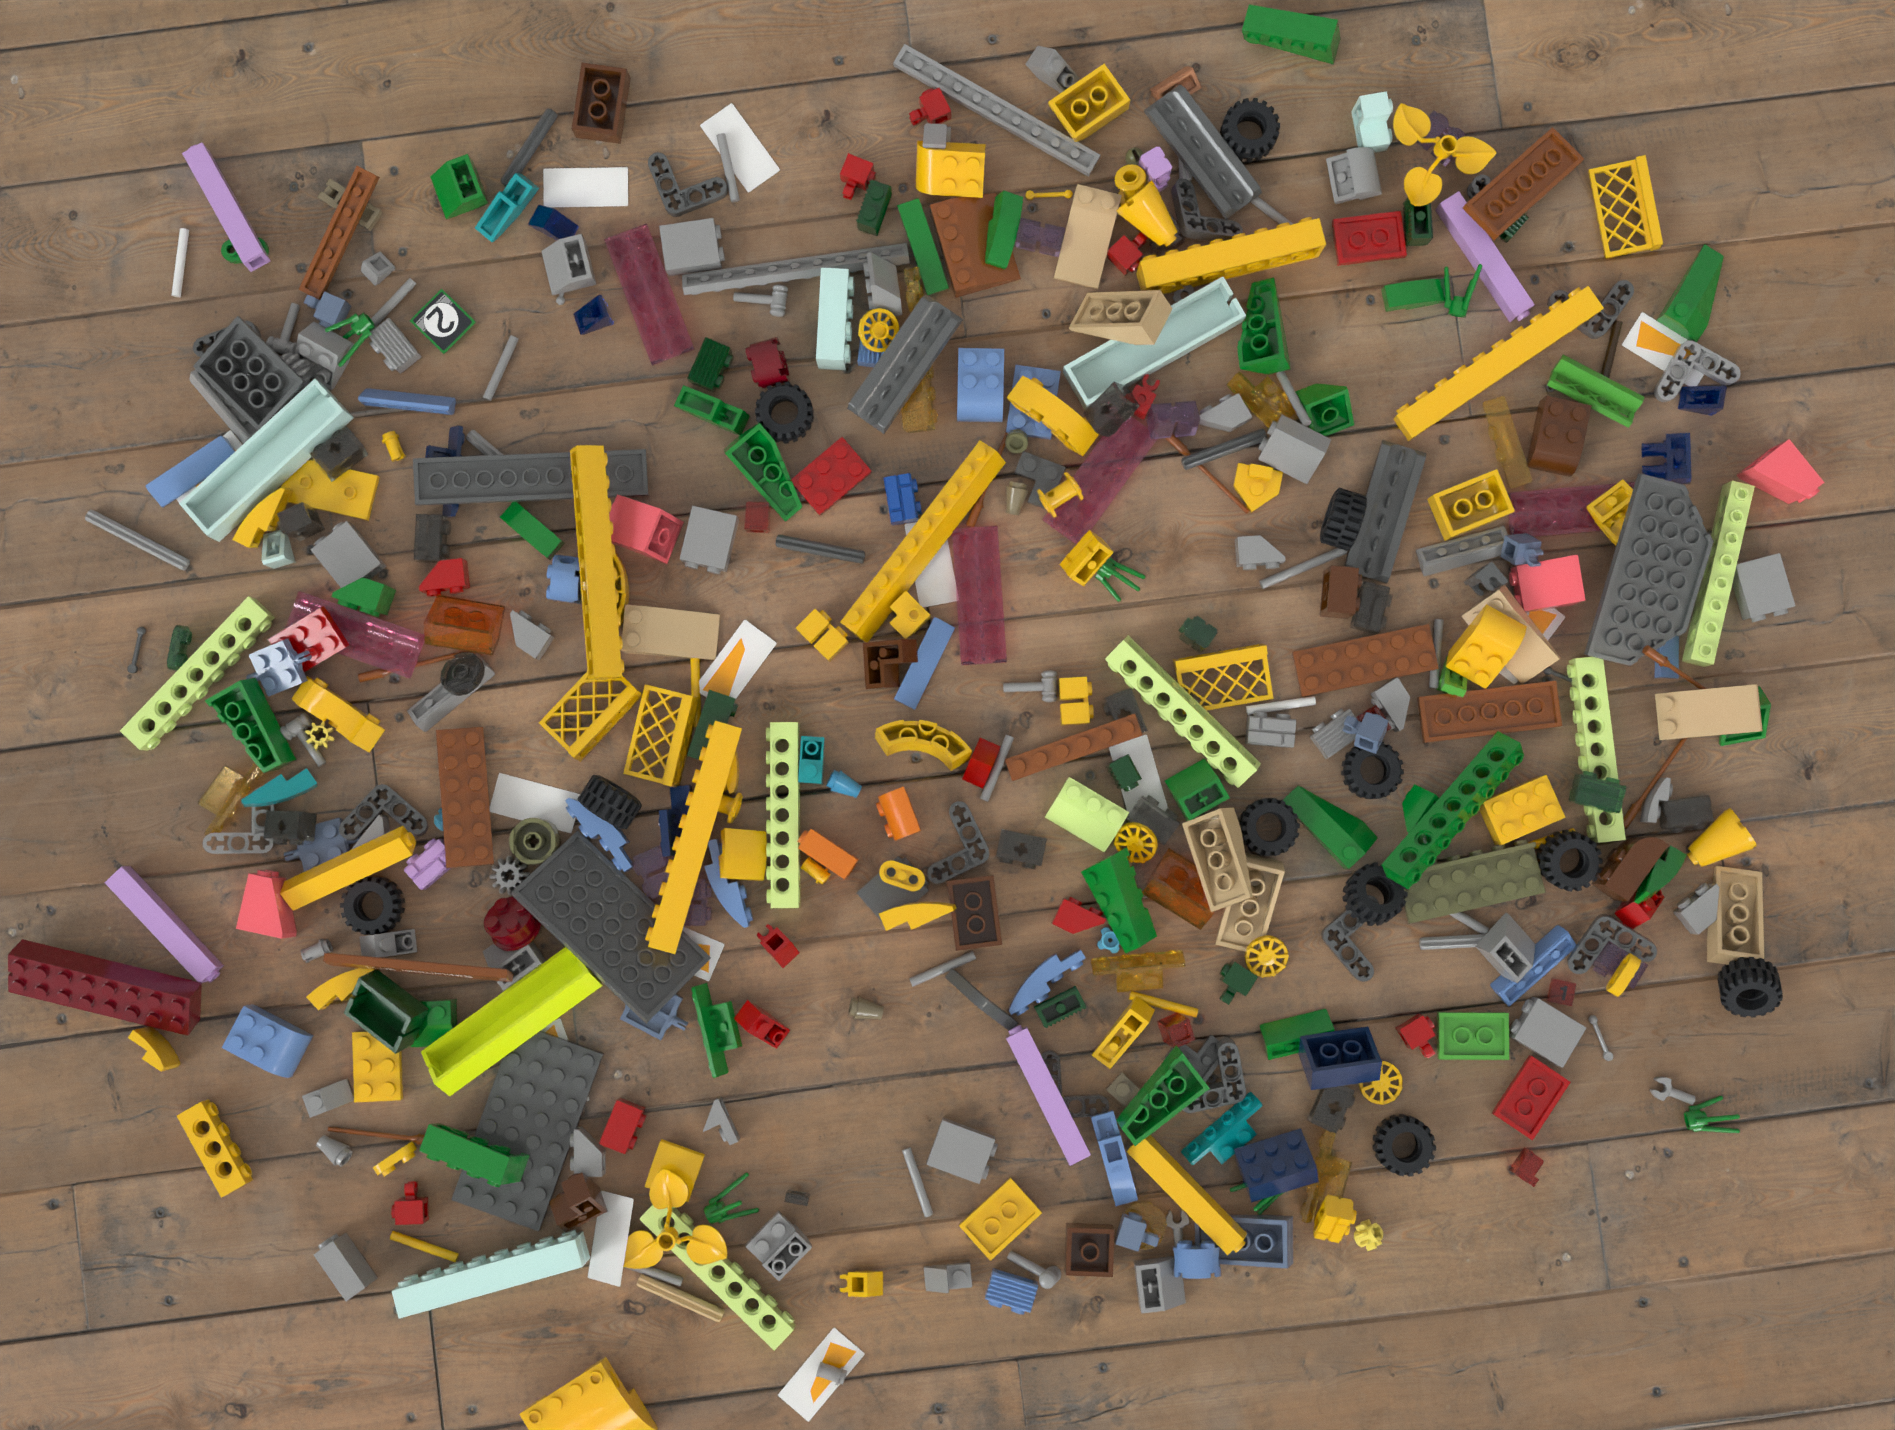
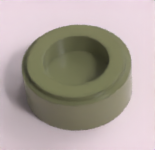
(1016, 441)

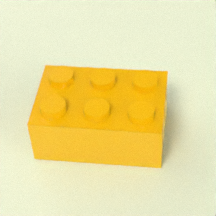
(1521, 810)

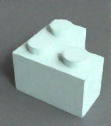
(1370, 121)

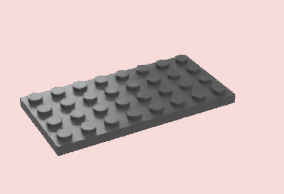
(606, 924)
(533, 1112)

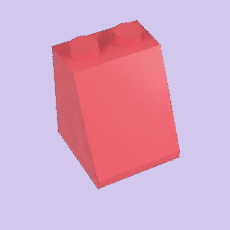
(1783, 474)
(644, 528)
(1548, 586)
(264, 908)

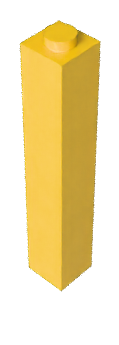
(348, 868)
(1188, 1194)

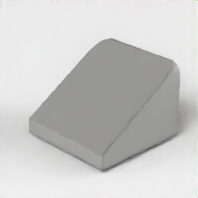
(935, 136)
(377, 268)

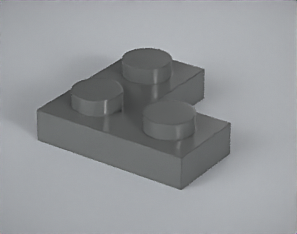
(1044, 473)
(1205, 1059)

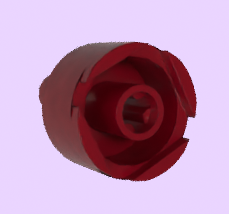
(768, 363)

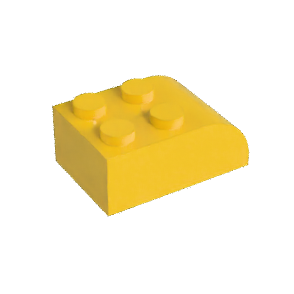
(1090, 103)
(951, 170)
(1470, 505)
(1486, 646)

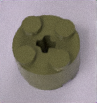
(526, 830)

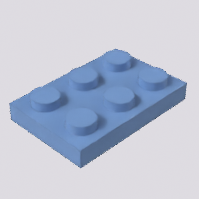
(1020, 420)

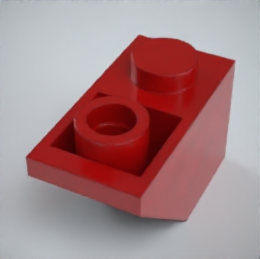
(446, 576)
(1637, 914)
(1075, 918)
(761, 1024)

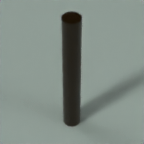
(1611, 348)

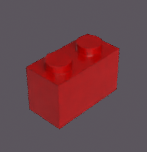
(622, 1126)

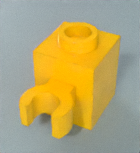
(863, 1283)

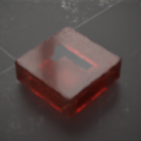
(1561, 992)

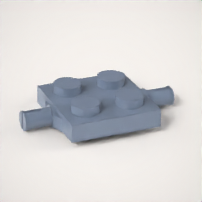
(278, 667)
(326, 845)
(660, 1022)

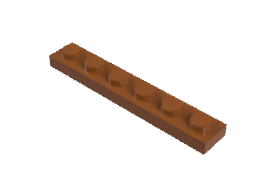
(339, 232)
(1074, 747)

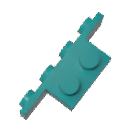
(1225, 1133)

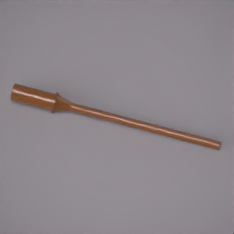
(1181, 448)
(977, 507)
(1663, 661)
(381, 673)
(1636, 807)
(418, 1139)

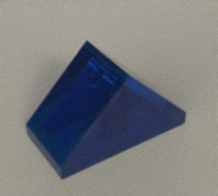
(552, 223)
(593, 316)
(1702, 399)

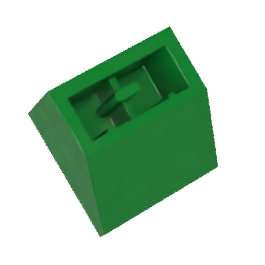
(458, 187)
(369, 595)
(1196, 789)

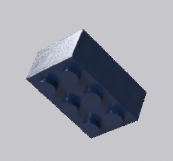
(1339, 1058)
(1276, 1165)

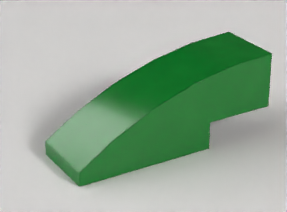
(1003, 229)
(1413, 294)
(712, 410)
(532, 530)
(1660, 874)

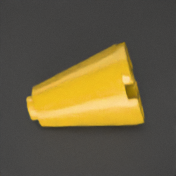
(1149, 215)
(1721, 840)

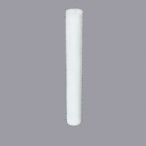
(180, 262)
(1281, 705)

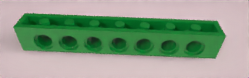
(1442, 813)

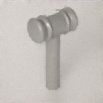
(776, 300)
(283, 344)
(1047, 686)
(297, 728)
(1047, 1277)

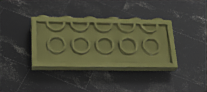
(1475, 882)

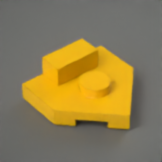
(1256, 484)

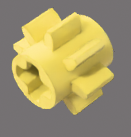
(323, 741)
(1368, 1235)

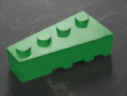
(1293, 32)
(253, 723)
(1121, 900)
(1162, 1097)
(473, 1155)

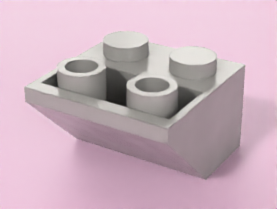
(568, 265)
(882, 285)
(323, 353)
(1508, 949)
(519, 961)
(1157, 1285)

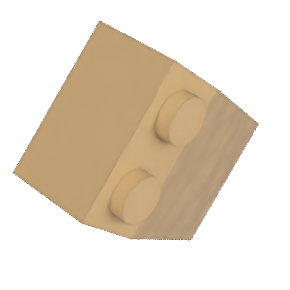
(1087, 236)
(1123, 316)
(670, 632)
(1534, 651)
(1708, 712)
(1219, 857)
(1251, 917)
(1739, 919)

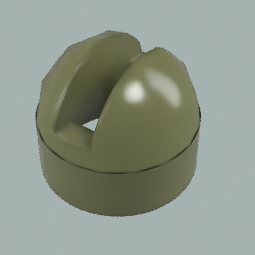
(1130, 159)

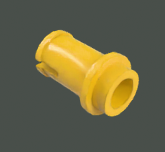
(393, 445)
(815, 870)

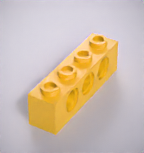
(203, 1144)

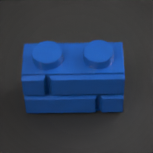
(901, 499)

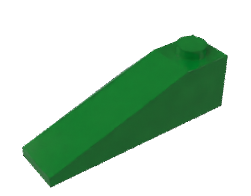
(1693, 299)
(1263, 335)
(762, 464)
(1335, 829)

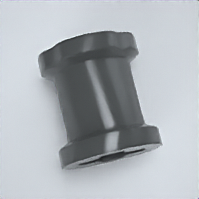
(1473, 187)

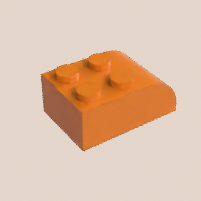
(898, 813)

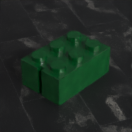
(386, 1011)

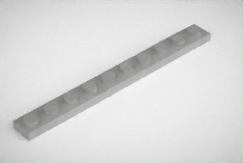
(996, 110)
(788, 269)

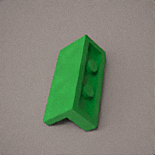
(1283, 1035)

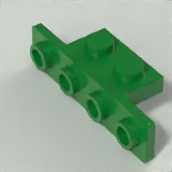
(717, 1028)

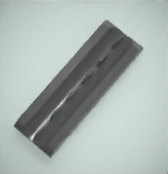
(1203, 151)
(904, 363)
(1387, 510)

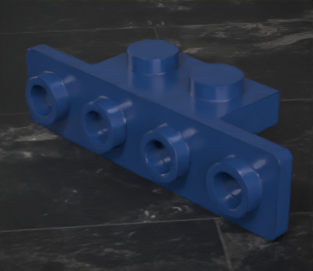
(456, 440)
(670, 819)

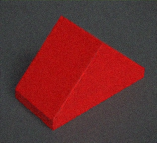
(981, 763)

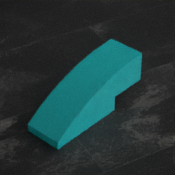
(506, 207)
(280, 790)

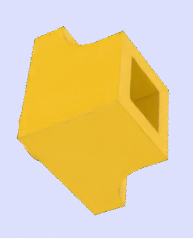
(909, 617)

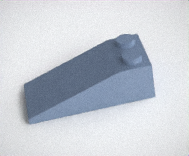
(1267, 1241)

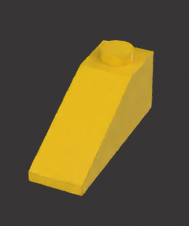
(1124, 1032)

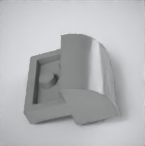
(1354, 175)
(779, 1245)

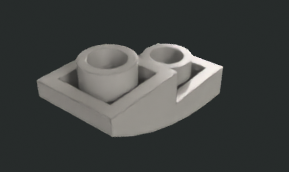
(1660, 792)

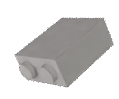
(691, 246)
(1293, 448)
(709, 540)
(347, 555)
(1762, 588)
(1546, 1031)
(962, 1151)
(344, 1265)

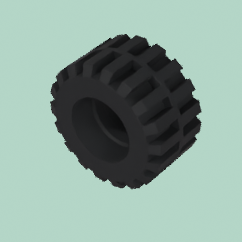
(1256, 113)
(779, 394)
(1343, 519)
(1391, 775)
(609, 802)
(1288, 821)
(1585, 869)
(391, 905)
(1363, 906)
(1750, 987)
(1419, 1157)

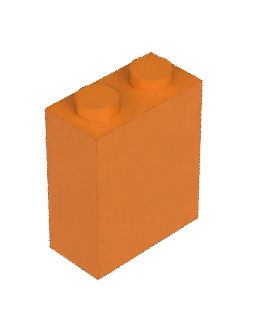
(827, 853)

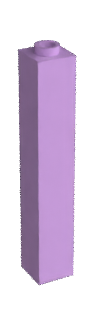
(226, 207)
(1481, 250)
(164, 924)
(1047, 1094)

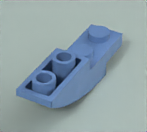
(611, 836)
(729, 894)
(1035, 985)
(1114, 1158)

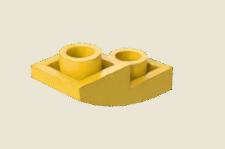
(733, 777)

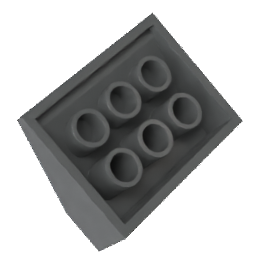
(249, 373)

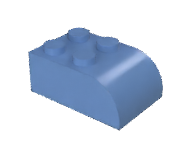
(980, 385)
(267, 1041)

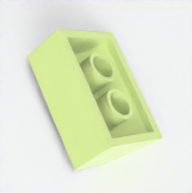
(1086, 814)

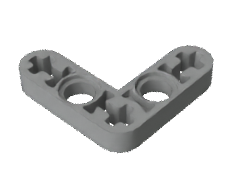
(1696, 362)
(256, 832)

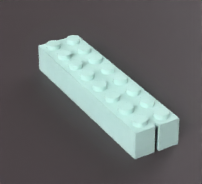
(1189, 326)
(265, 460)
(490, 1274)

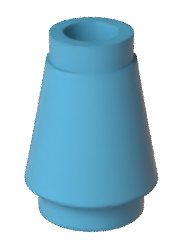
(843, 784)

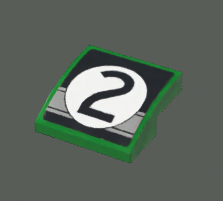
(442, 321)

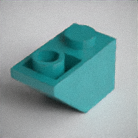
(811, 760)

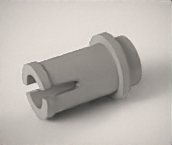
(316, 950)
(831, 1373)

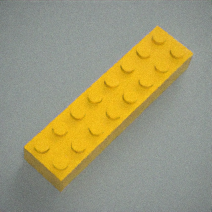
(1232, 257)

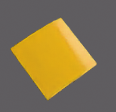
(1610, 510)
(743, 854)
(159, 1051)
(679, 1160)

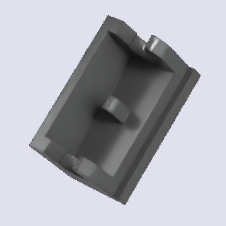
(1489, 576)

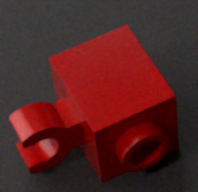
(933, 108)
(856, 173)
(1125, 253)
(1144, 396)
(778, 946)
(1416, 1033)
(410, 1208)

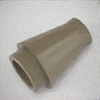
(1015, 497)
(864, 1009)

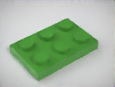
(1473, 1035)

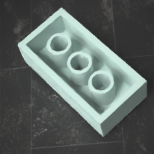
(833, 319)

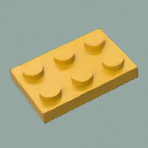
(375, 1070)
(1000, 1218)

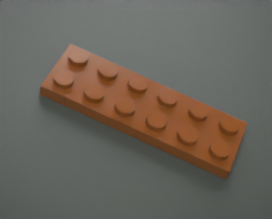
(1523, 183)
(1365, 660)
(1489, 711)
(464, 797)

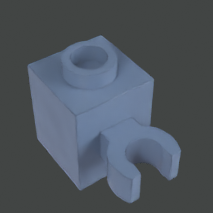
(328, 309)
(1521, 549)
(1368, 732)
(1132, 1232)

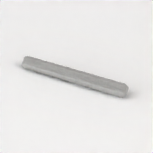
(137, 539)

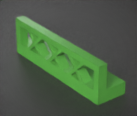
(1595, 388)

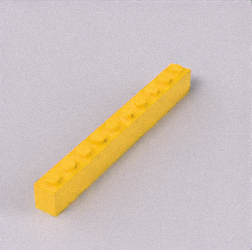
(1498, 363)
(923, 541)
(596, 562)
(694, 837)

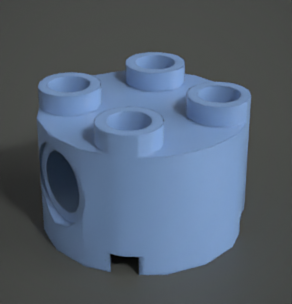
(564, 579)
(1196, 1260)

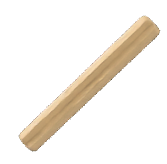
(680, 1297)

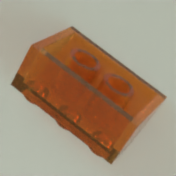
(464, 625)
(1179, 889)

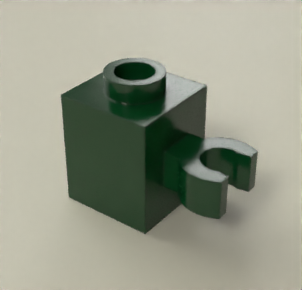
(1237, 979)

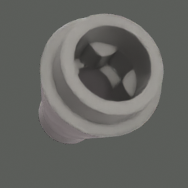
(334, 1150)

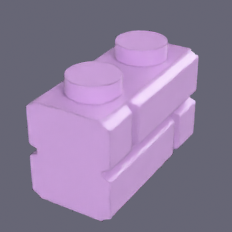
(1156, 167)
(429, 865)

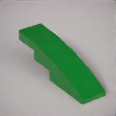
(922, 246)

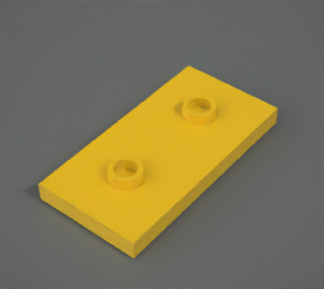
(347, 495)

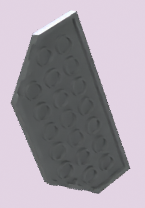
(1651, 573)

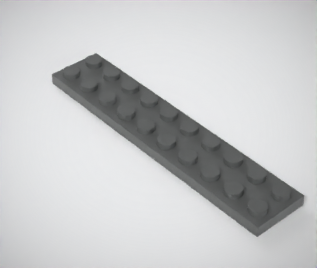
(519, 477)

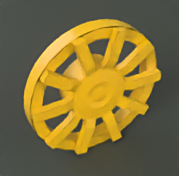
(878, 329)
(1136, 842)
(1266, 956)
(1383, 1085)

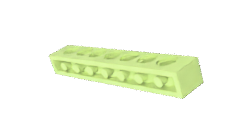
(1719, 574)
(1196, 714)
(137, 728)
(791, 732)
(1602, 737)
(720, 1285)

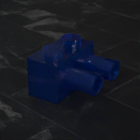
(1677, 453)

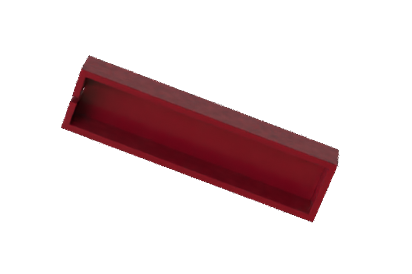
(104, 987)

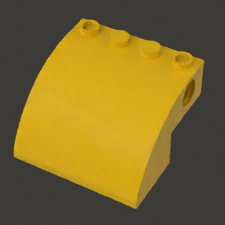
(590, 1403)

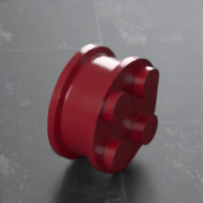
(510, 924)

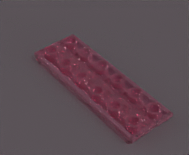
(649, 294)
(1101, 479)
(1555, 510)
(979, 595)
(369, 637)

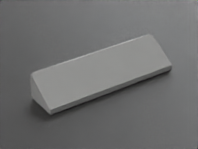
(229, 414)
(1461, 551)
(440, 702)

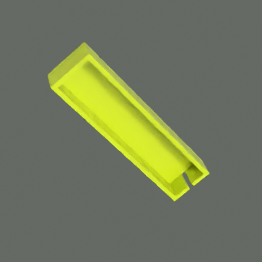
(508, 1021)

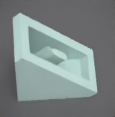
(276, 550)

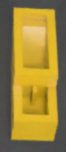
(262, 518)
(915, 913)
(339, 986)

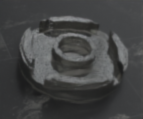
(462, 673)

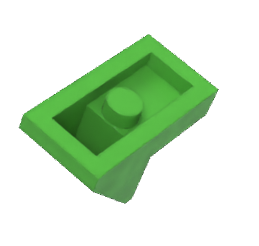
(1451, 682)

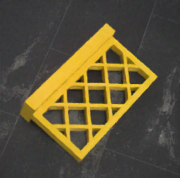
(1646, 204)
(1226, 658)
(600, 726)
(680, 741)

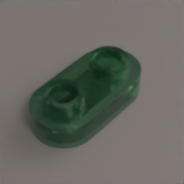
(180, 640)

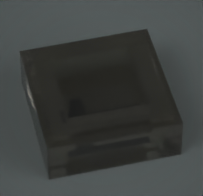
(797, 1197)

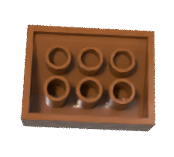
(962, 236)

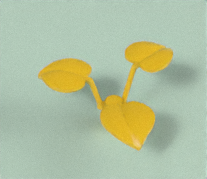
(1470, 153)
(704, 1245)

